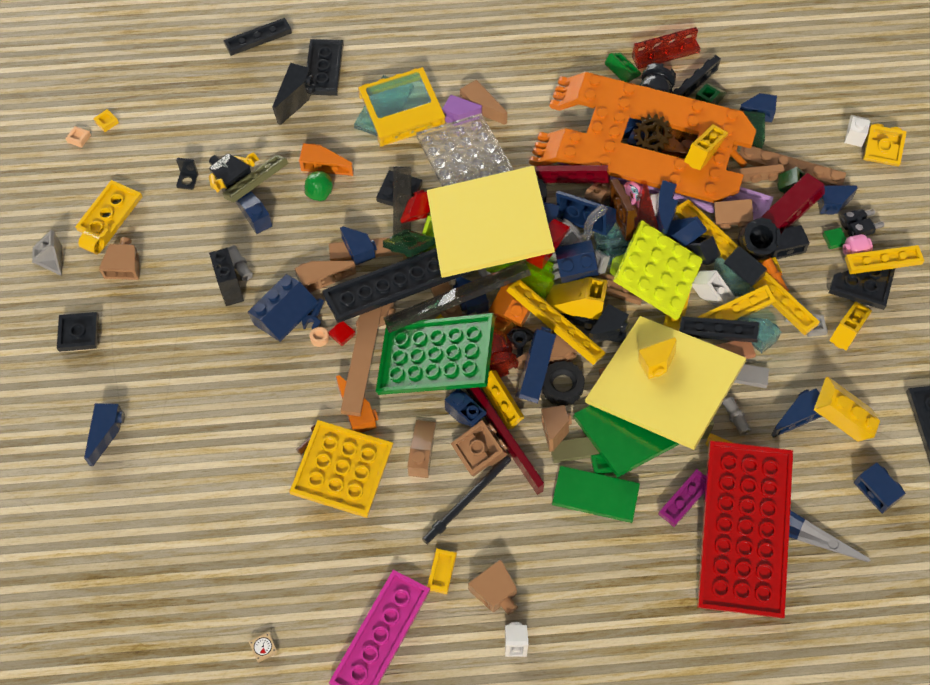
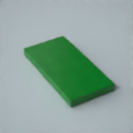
(596, 494)

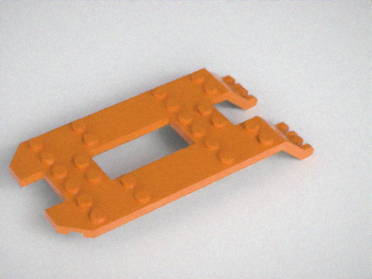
(614, 105)

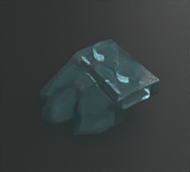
(612, 244)

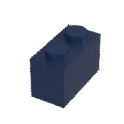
(879, 487)

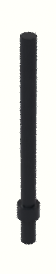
(440, 525)

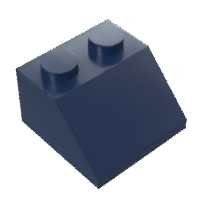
(576, 261)

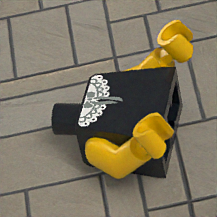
(229, 170)

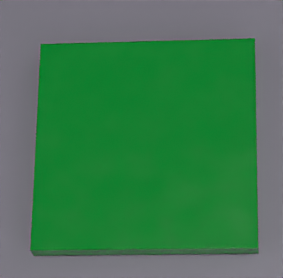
(619, 441)

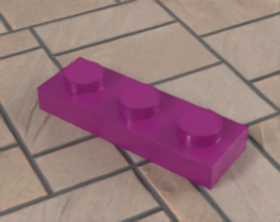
(684, 498)

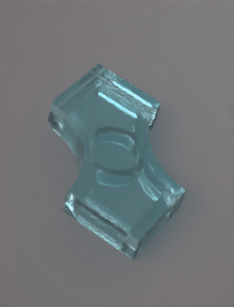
(732, 280)

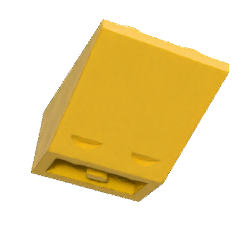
(579, 297)

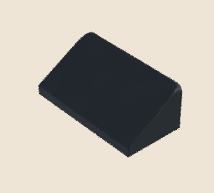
(745, 266)

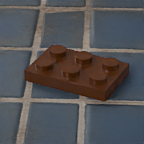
(624, 209)

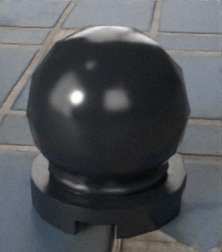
(658, 78)
(759, 237)

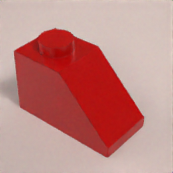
(416, 207)

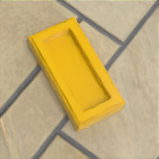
(442, 571)

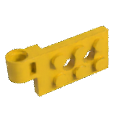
(99, 230)

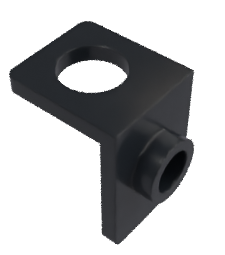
(187, 170)

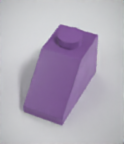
(459, 108)

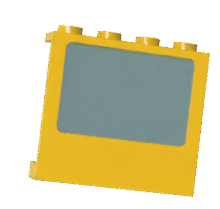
(402, 105)

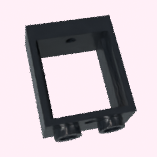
(226, 276)

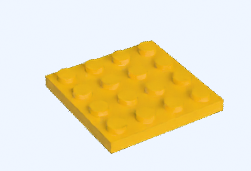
(341, 468)

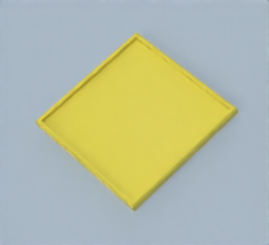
(489, 221)
(679, 401)

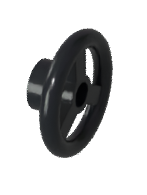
(520, 334)

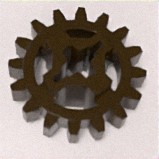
(646, 129)

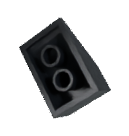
(293, 92)

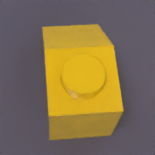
(657, 357)

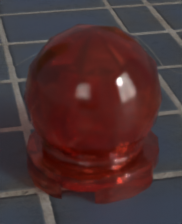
(501, 355)

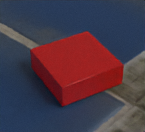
(341, 333)

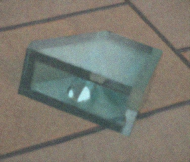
(768, 333)

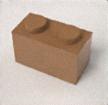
(733, 213)

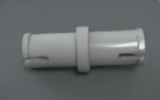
(239, 263)
(736, 416)

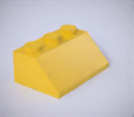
(846, 411)

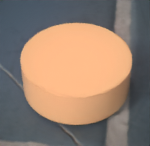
(319, 336)

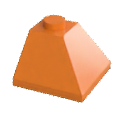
(509, 308)

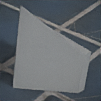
(48, 253)

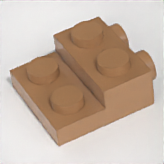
(480, 447)

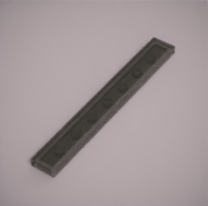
(457, 296)

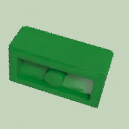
(622, 67)

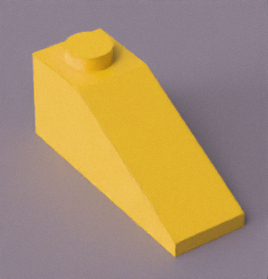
(705, 146)
(850, 326)

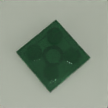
(408, 242)

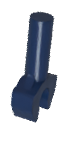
(314, 316)

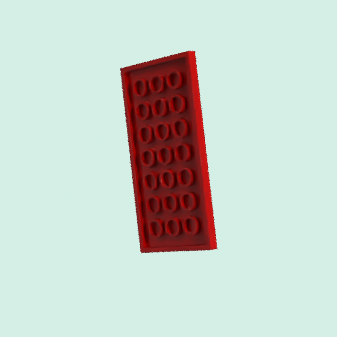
(746, 529)

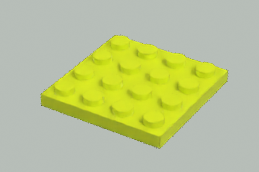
(658, 270)

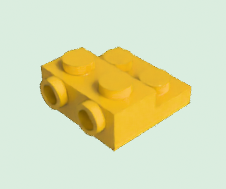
(884, 145)

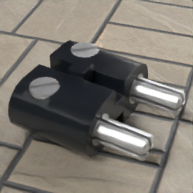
(858, 224)

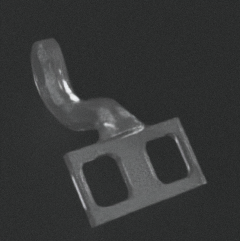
(588, 226)

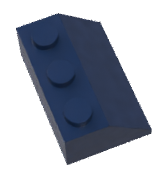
(578, 209)
(282, 308)

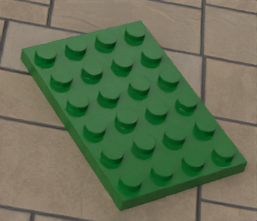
(437, 355)

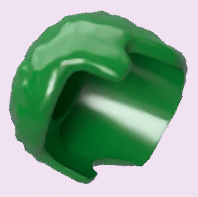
(318, 185)

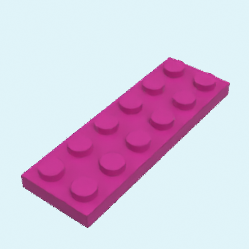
(381, 632)

